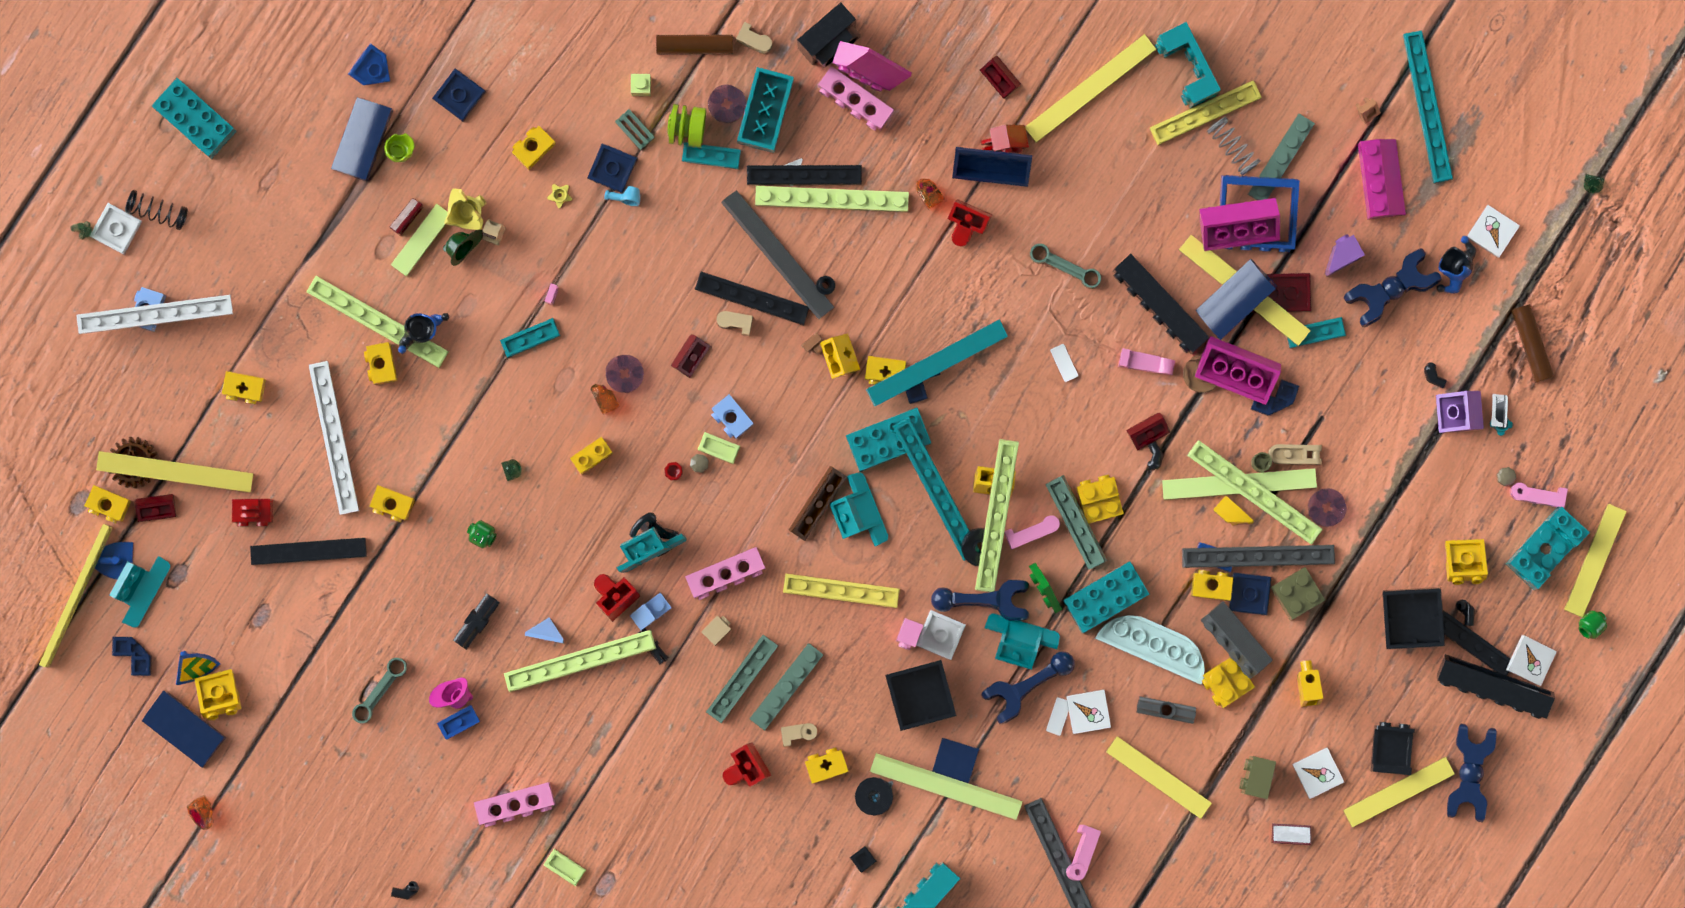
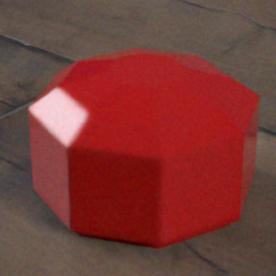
(673, 471)

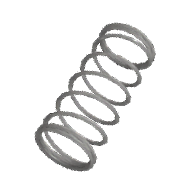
(1224, 120)

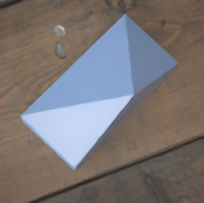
(545, 630)

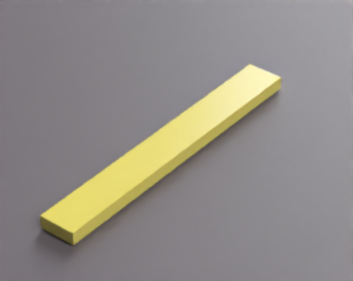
(1090, 88)
(1266, 309)
(174, 471)
(76, 595)

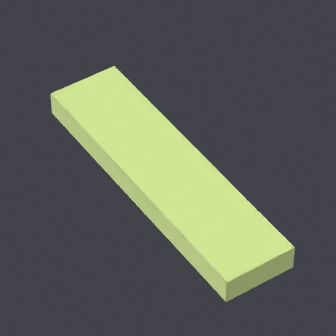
(420, 240)

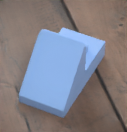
(650, 611)

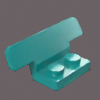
(859, 511)
(645, 548)
(138, 588)
(1020, 640)

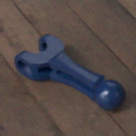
(944, 600)
(1061, 664)

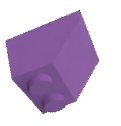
(1343, 254)
(1459, 411)

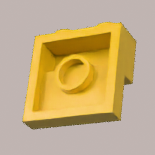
(1099, 499)
(1466, 561)
(1227, 682)
(217, 694)

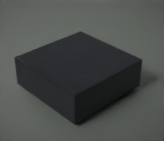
(863, 859)

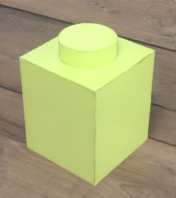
(640, 84)

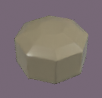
(699, 463)
(1506, 476)

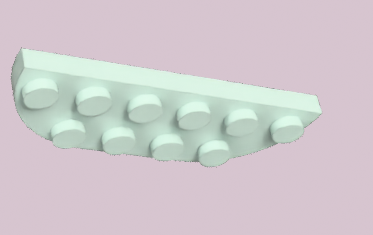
(1155, 645)

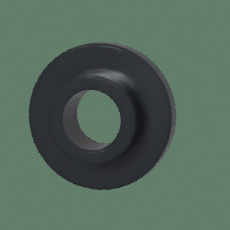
(829, 281)

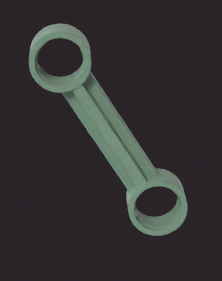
(1065, 266)
(379, 690)

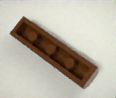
(694, 44)
(1532, 343)
(817, 503)

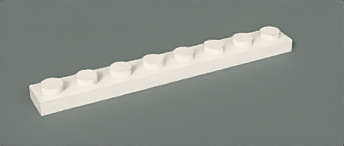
(154, 314)
(333, 438)

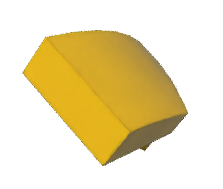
(1231, 512)

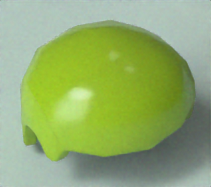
(399, 147)

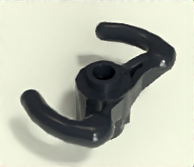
(649, 521)

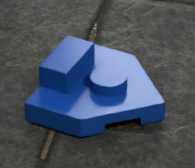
(370, 67)

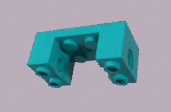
(1181, 38)
(1561, 533)

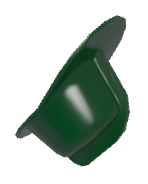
(461, 245)

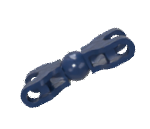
(1392, 287)
(1471, 772)

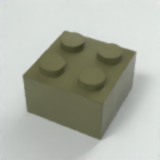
(1297, 593)
(1257, 777)

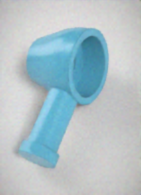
(629, 197)

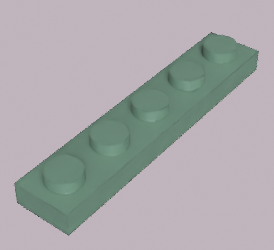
(1283, 155)
(1076, 522)
(742, 678)
(786, 686)

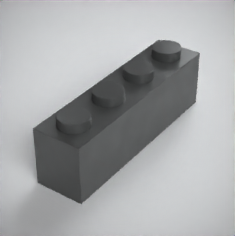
(1236, 640)

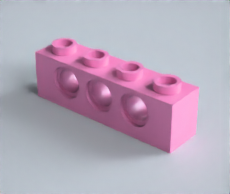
(834, 77)
(695, 579)
(909, 634)
(484, 807)

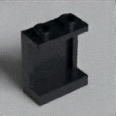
(1392, 749)

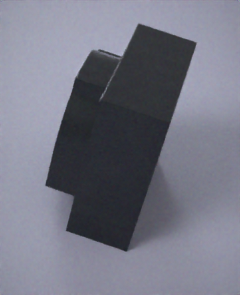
(823, 38)
(1413, 618)
(920, 695)

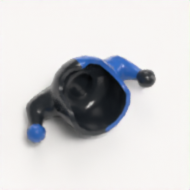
(1457, 266)
(420, 329)

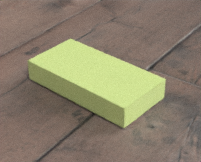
(718, 448)
(564, 867)

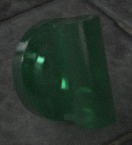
(1593, 183)
(83, 229)
(511, 469)

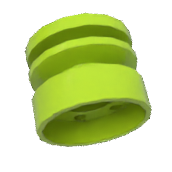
(687, 125)

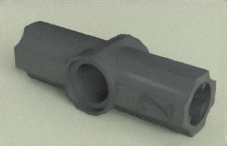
(1178, 711)

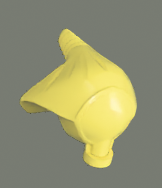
(465, 210)

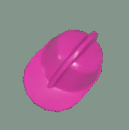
(451, 693)

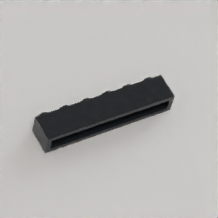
(1160, 303)
(1495, 686)

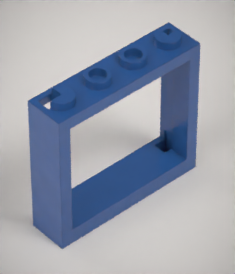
(1283, 246)

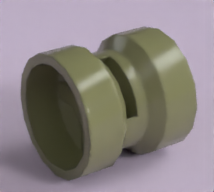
(1261, 462)

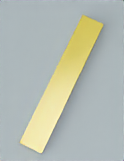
(1205, 112)
(1595, 560)
(841, 590)
(1158, 777)
(1398, 792)

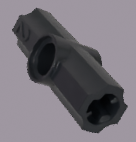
(476, 621)

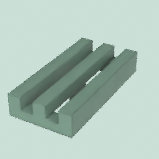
(624, 117)

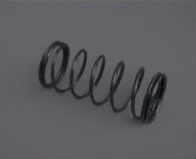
(130, 204)

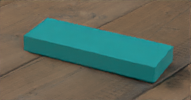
(712, 156)
(1322, 331)
(530, 337)

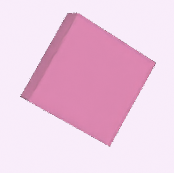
(552, 293)

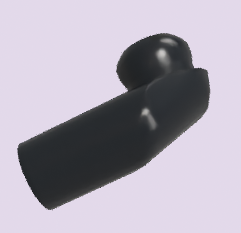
(1432, 377)
(1157, 456)
(1467, 610)
(407, 892)

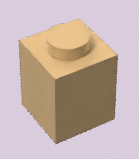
(717, 629)

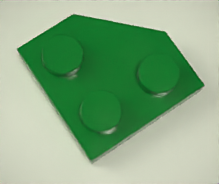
(1044, 588)

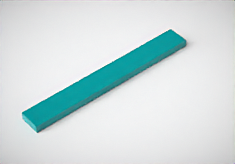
(1427, 107)
(936, 363)
(932, 482)

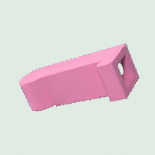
(1146, 362)
(1554, 499)
(1048, 526)
(1084, 853)

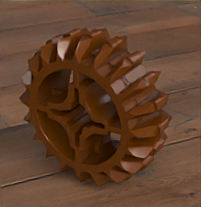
(131, 445)

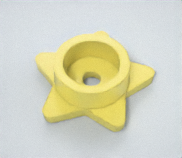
(559, 190)

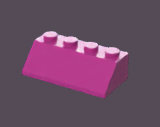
(869, 67)
(1381, 178)
(1240, 224)
(1238, 370)

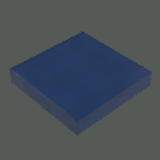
(459, 95)
(612, 168)
(1250, 593)
(955, 760)

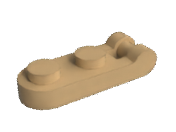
(1295, 454)

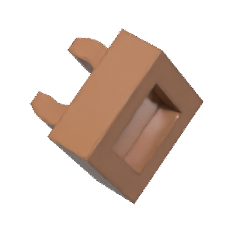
(1368, 110)
(812, 343)

